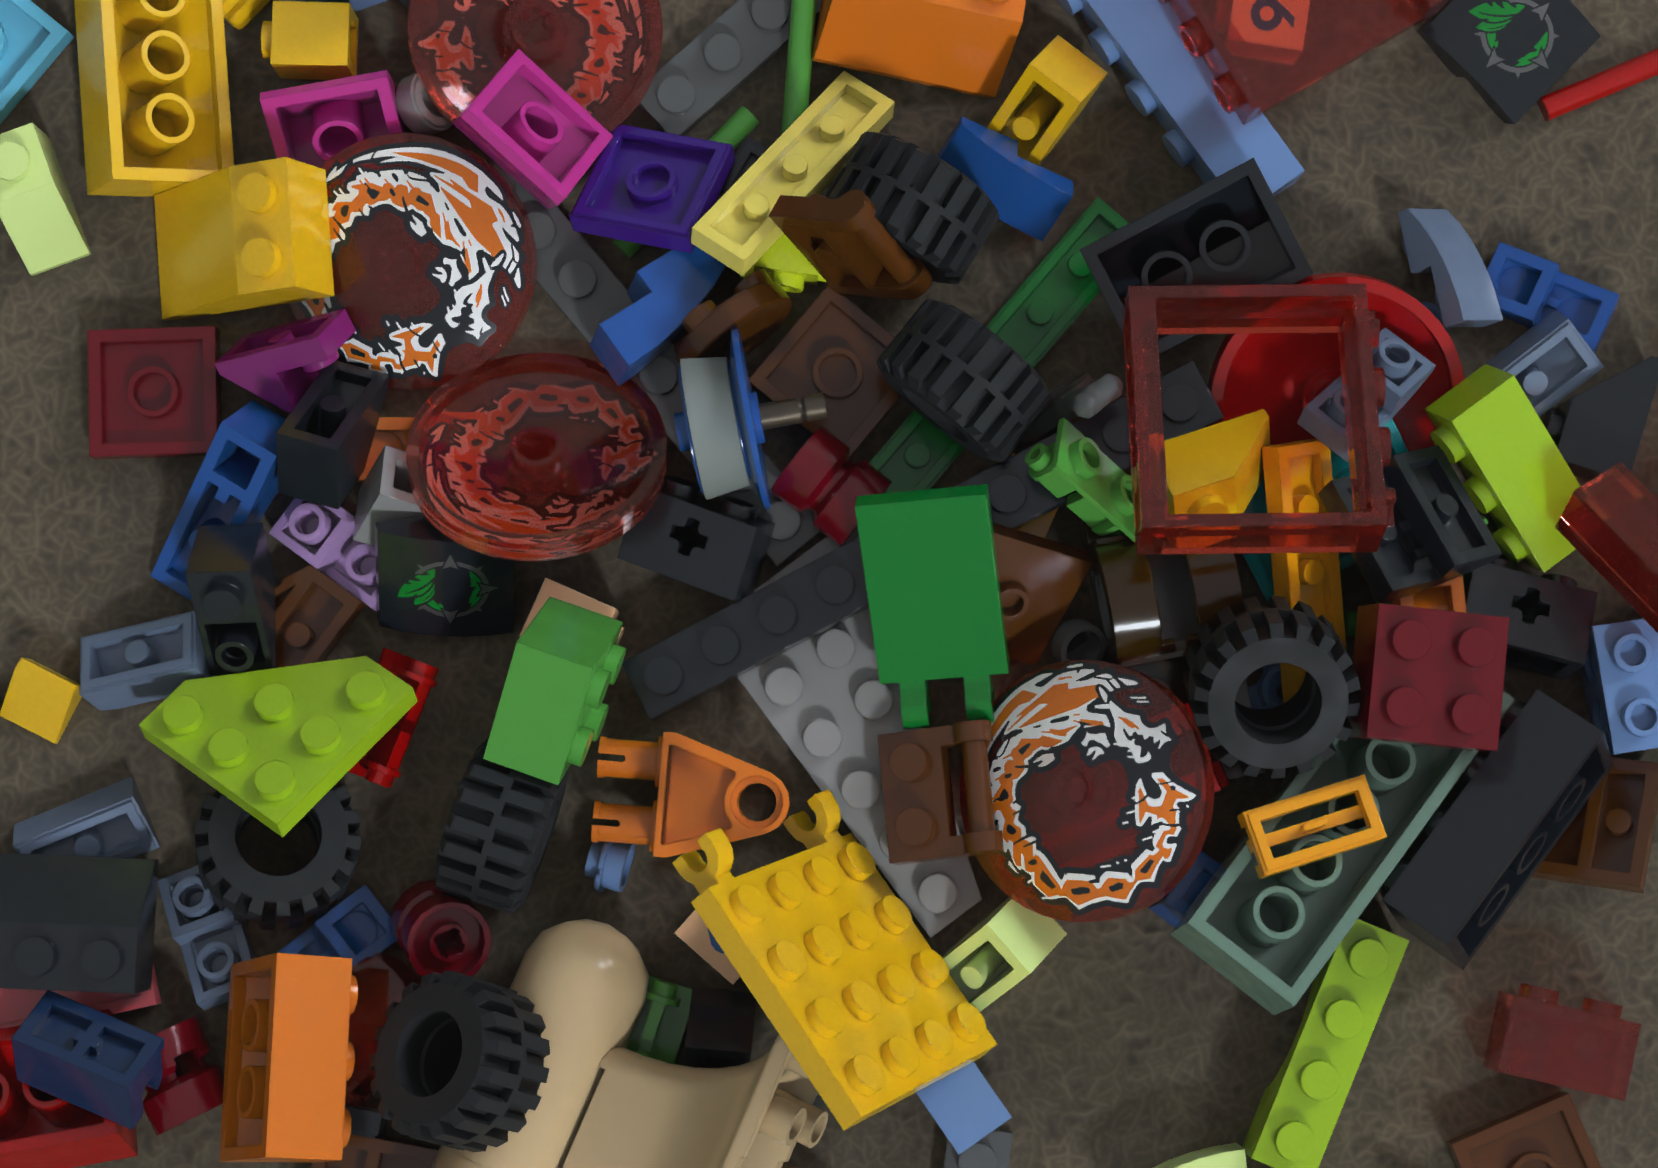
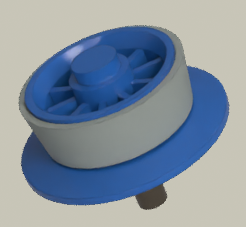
(727, 423)

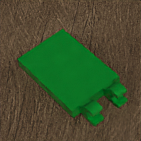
(934, 594)

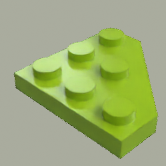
(279, 733)

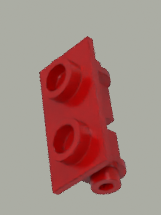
(385, 757)

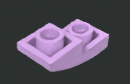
(326, 542)

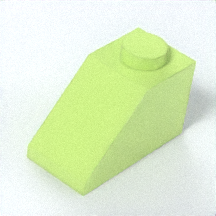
(37, 202)
(1001, 952)

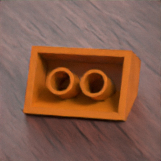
(922, 41)
(288, 1059)

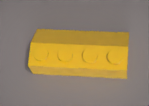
(152, 93)

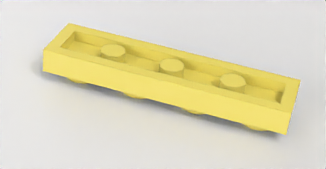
(796, 164)

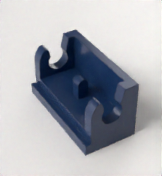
(87, 1058)

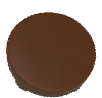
(754, 309)

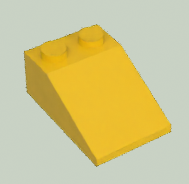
(244, 239)

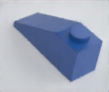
(230, 487)

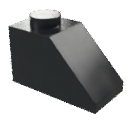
(1604, 421)
(330, 434)
(719, 1028)

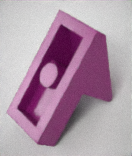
(286, 358)

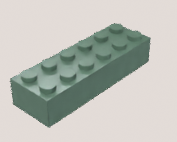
(1283, 928)

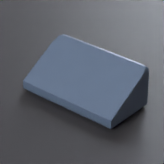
(1548, 361)
(141, 661)
(95, 825)

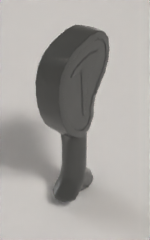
(1076, 398)

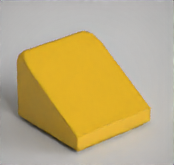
(40, 699)

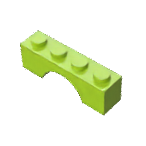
(1316, 1076)

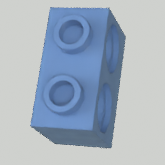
(1623, 684)

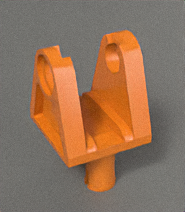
(695, 795)

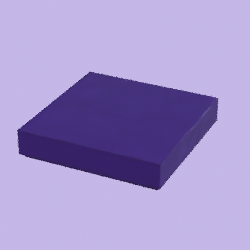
(652, 187)

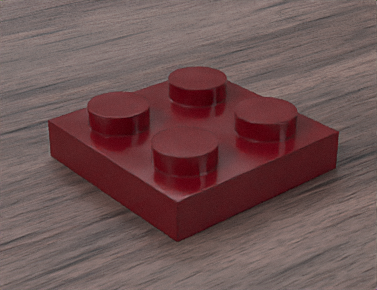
(153, 392)

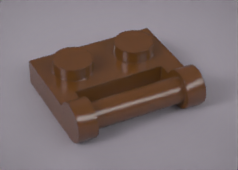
(850, 246)
(921, 793)

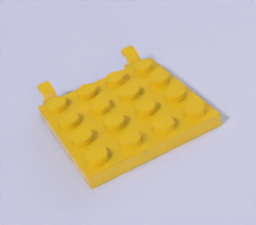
(837, 966)

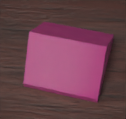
(327, 116)
(533, 130)

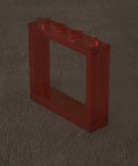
(1257, 310)

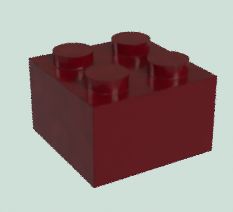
(1429, 676)

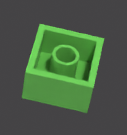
(556, 691)

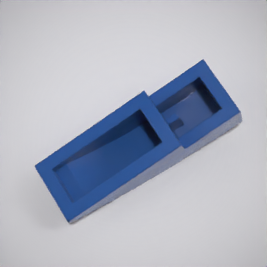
(661, 300)

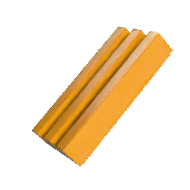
(1260, 843)

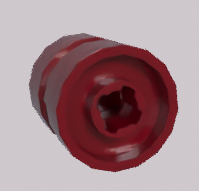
(828, 484)
(440, 931)
(187, 1081)

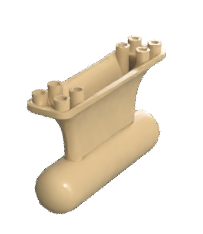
(627, 1108)

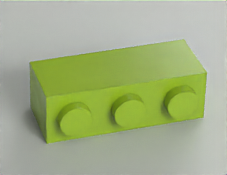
(1508, 464)

